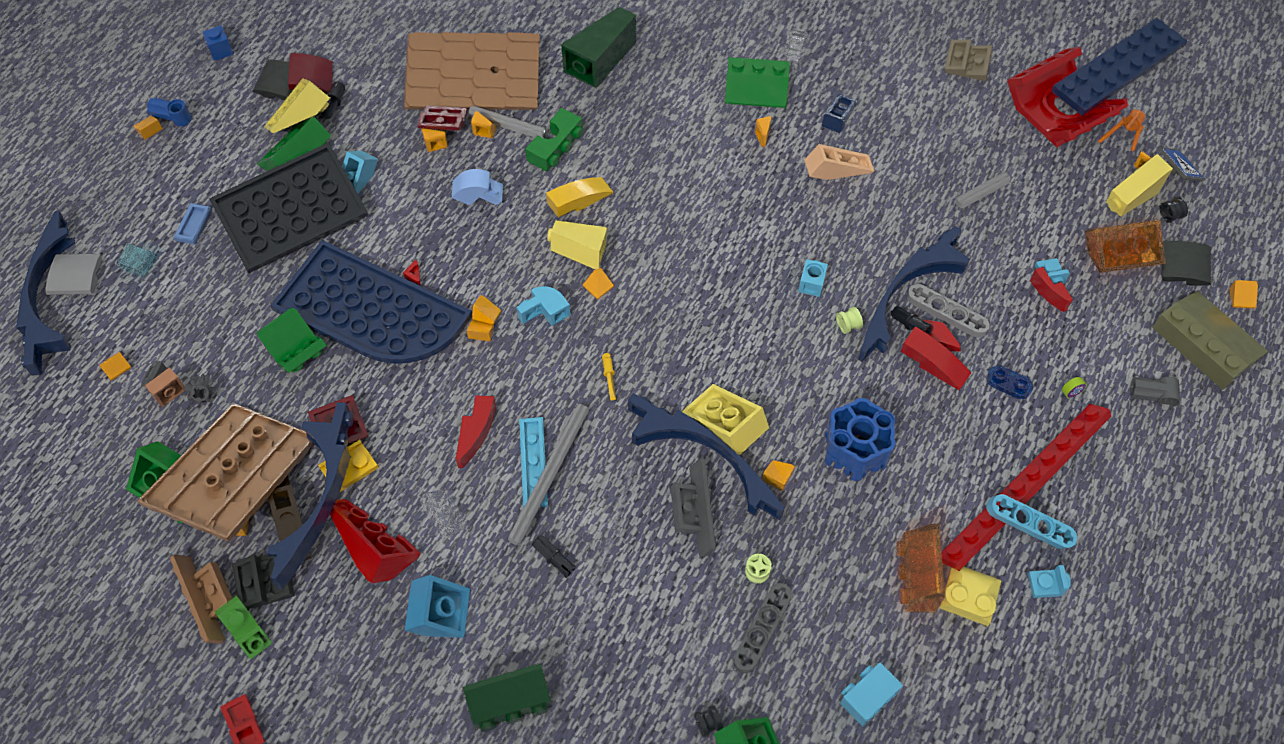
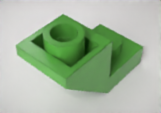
(243, 627)

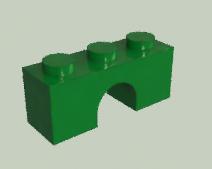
(547, 152)

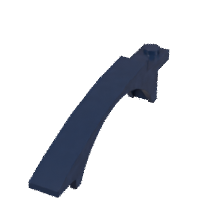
(936, 259)
(37, 337)
(660, 424)
(332, 442)

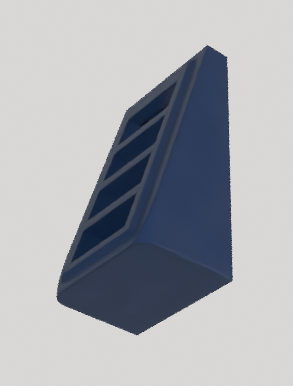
(837, 119)

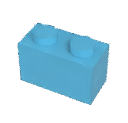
(870, 694)

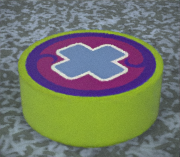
(1074, 387)

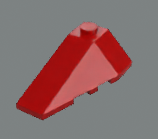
(371, 548)

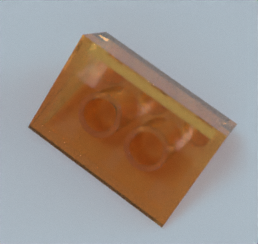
(1126, 246)
(921, 569)

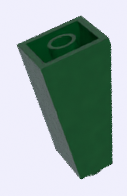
(599, 47)

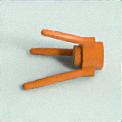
(1132, 122)

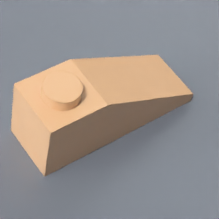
(833, 163)

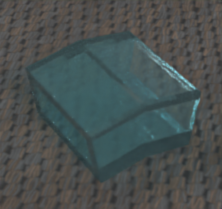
(136, 260)

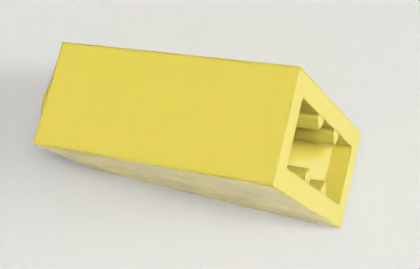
(1139, 186)
(579, 242)

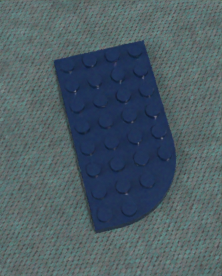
(370, 307)

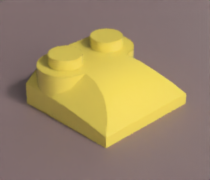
(971, 595)

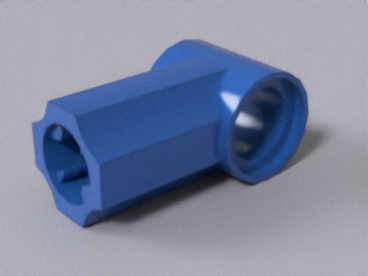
(170, 110)

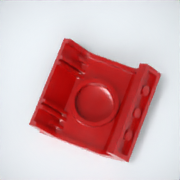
(1036, 101)

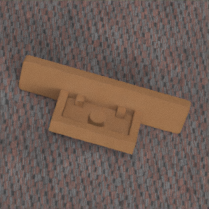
(205, 594)

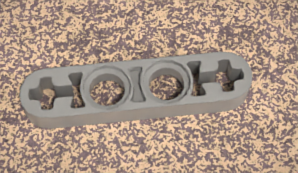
(949, 307)

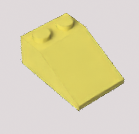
(301, 104)
(729, 417)

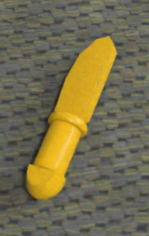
(609, 372)

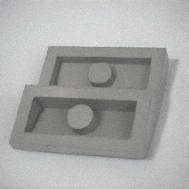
(73, 274)

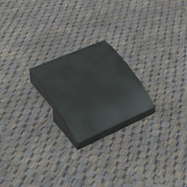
(273, 80)
(1187, 263)
(255, 584)

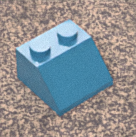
(437, 608)

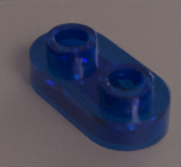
(1009, 382)

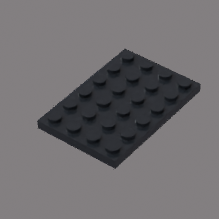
(288, 207)

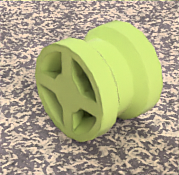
(849, 320)
(759, 563)

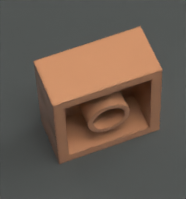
(165, 387)

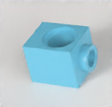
(809, 284)

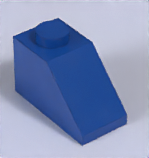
(217, 43)

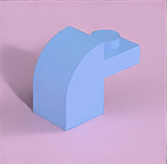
(476, 184)

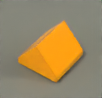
(115, 366)

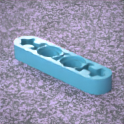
(1033, 517)

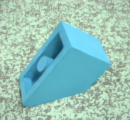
(359, 168)

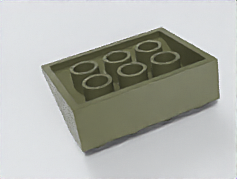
(1209, 339)

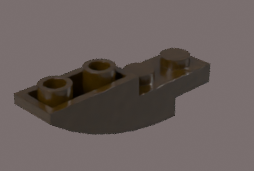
(285, 511)

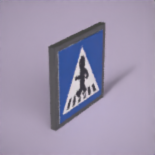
(1181, 164)

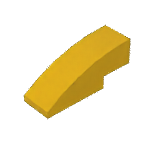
(577, 195)

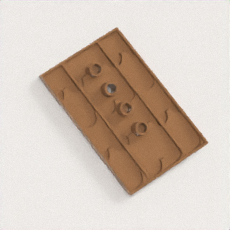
(472, 70)
(228, 472)

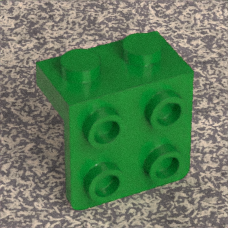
(290, 341)

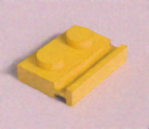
(360, 465)

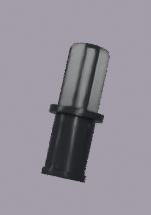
(335, 98)
(910, 320)
(553, 556)

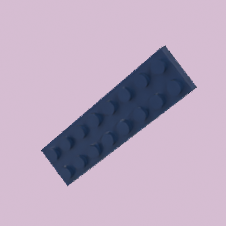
(1119, 66)

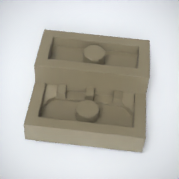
(968, 60)

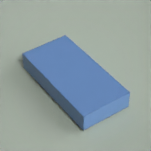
(193, 223)

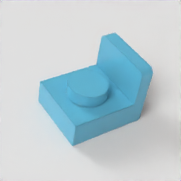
(1053, 270)
(1049, 582)

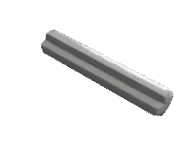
(982, 190)

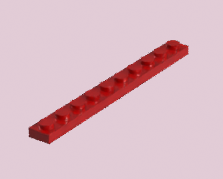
(1026, 484)

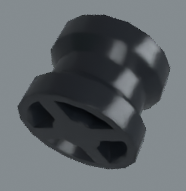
(1174, 210)
(708, 721)

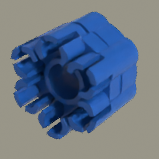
(858, 455)

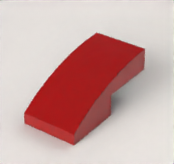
(1054, 293)
(242, 721)

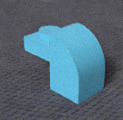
(546, 302)

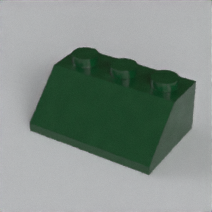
(507, 697)

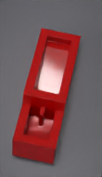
(935, 358)
(475, 429)

